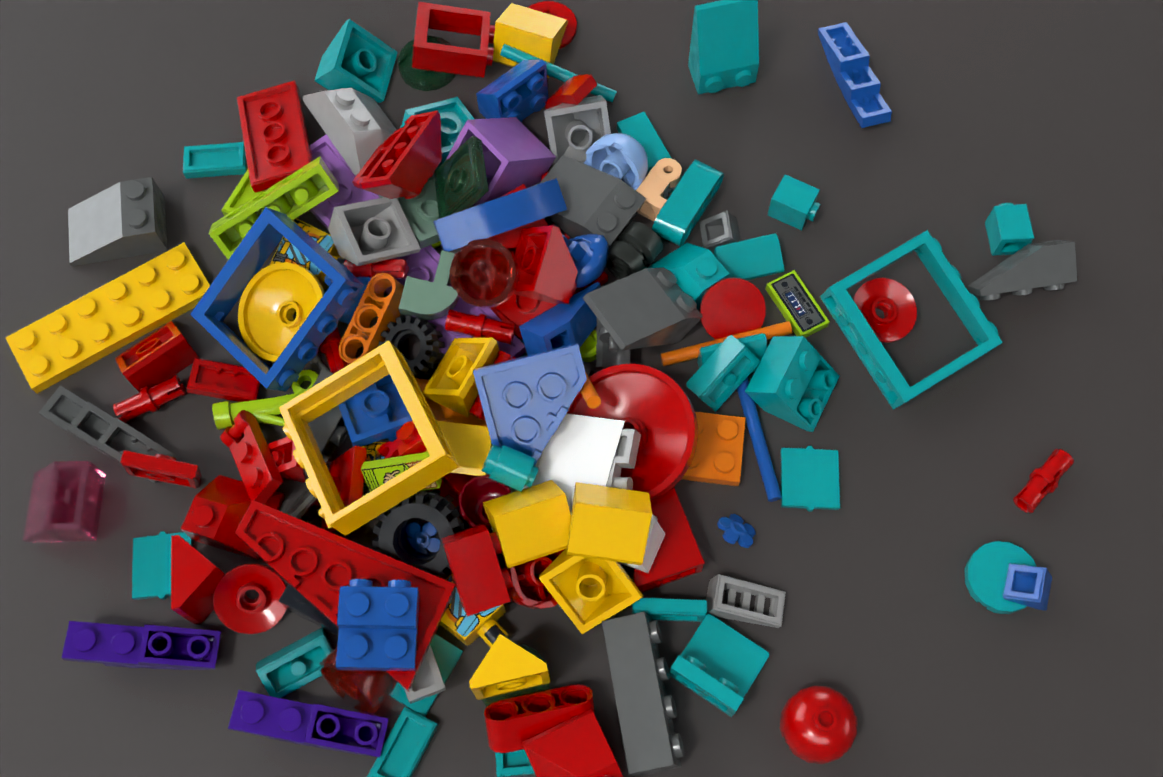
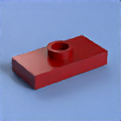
(222, 381)

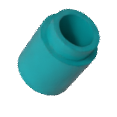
(510, 467)

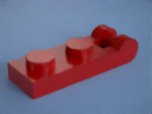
(252, 457)

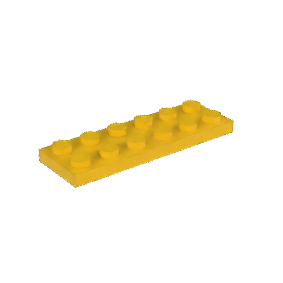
(108, 318)

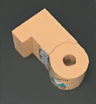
(658, 186)

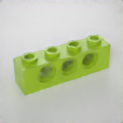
(289, 196)

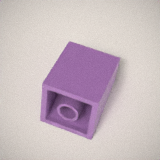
(510, 154)

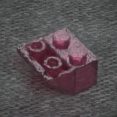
(65, 503)

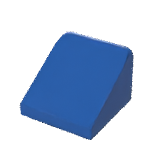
(1028, 586)

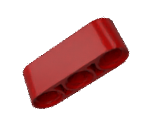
(528, 715)

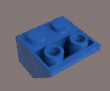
(516, 92)

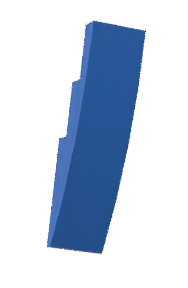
(853, 75)

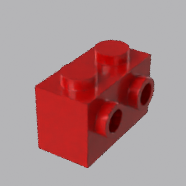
(477, 569)

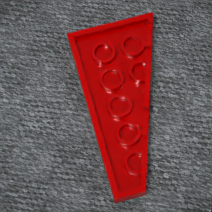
(321, 562)

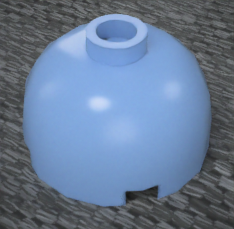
(620, 157)

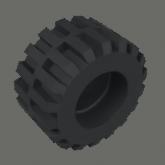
(422, 505)

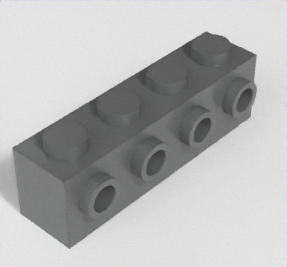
(642, 695)

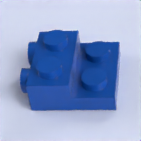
(374, 413)
(377, 626)

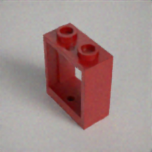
(452, 58)

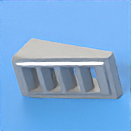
(728, 611)

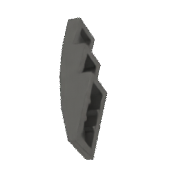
(97, 427)

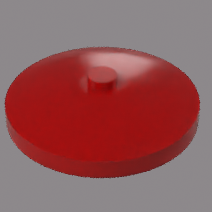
(658, 411)

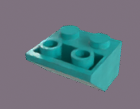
(793, 381)

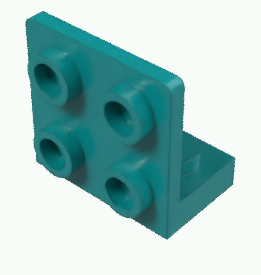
(719, 664)

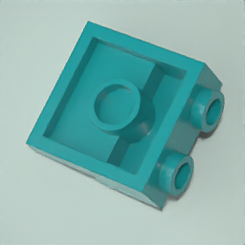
(453, 119)

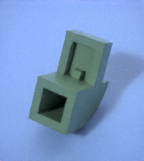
(430, 299)

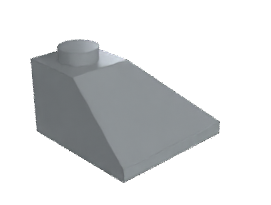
(576, 127)
(372, 231)

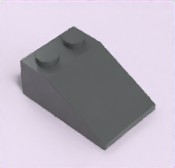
(594, 200)
(118, 223)
(644, 309)

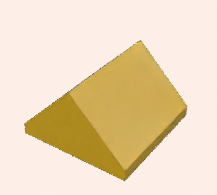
(529, 32)
(453, 380)
(468, 444)
(530, 522)
(609, 523)
(589, 588)
(507, 670)

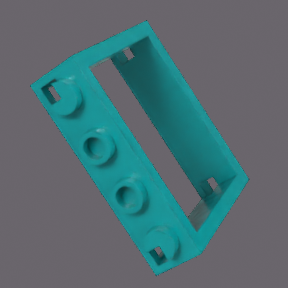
(869, 346)

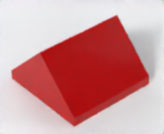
(156, 357)
(192, 581)

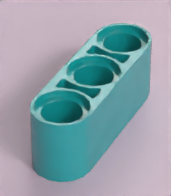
(687, 202)

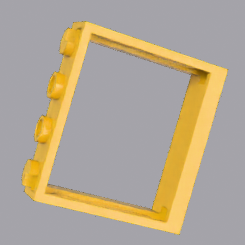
(334, 391)

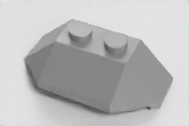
(351, 122)

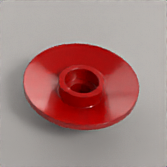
(894, 301)
(248, 614)

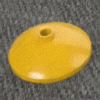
(270, 304)

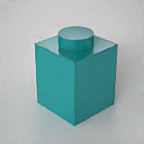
(794, 202)
(1008, 228)

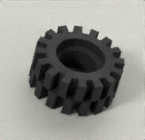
(428, 342)

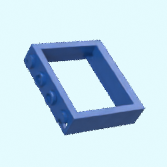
(240, 269)

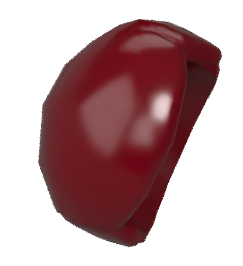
(473, 495)

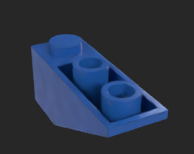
(560, 325)

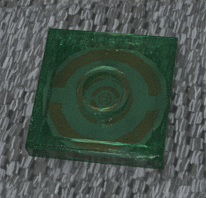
(461, 178)

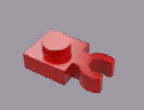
(407, 442)

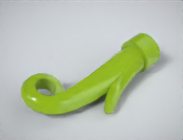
(263, 409)

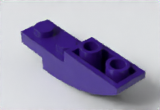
(142, 646)
(308, 724)

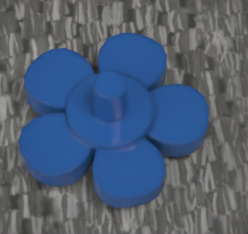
(736, 530)
(422, 537)

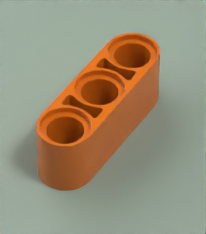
(371, 305)

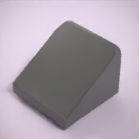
(719, 230)
(305, 507)

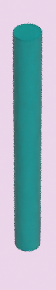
(555, 71)

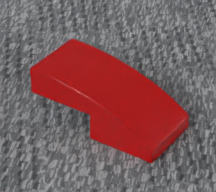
(572, 91)

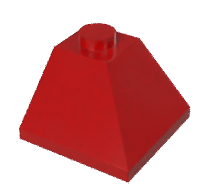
(545, 265)
(218, 512)
(572, 750)

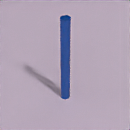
(759, 443)

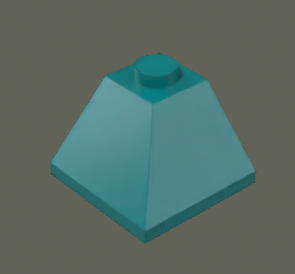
(357, 62)
(694, 270)

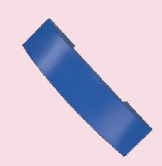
(500, 215)

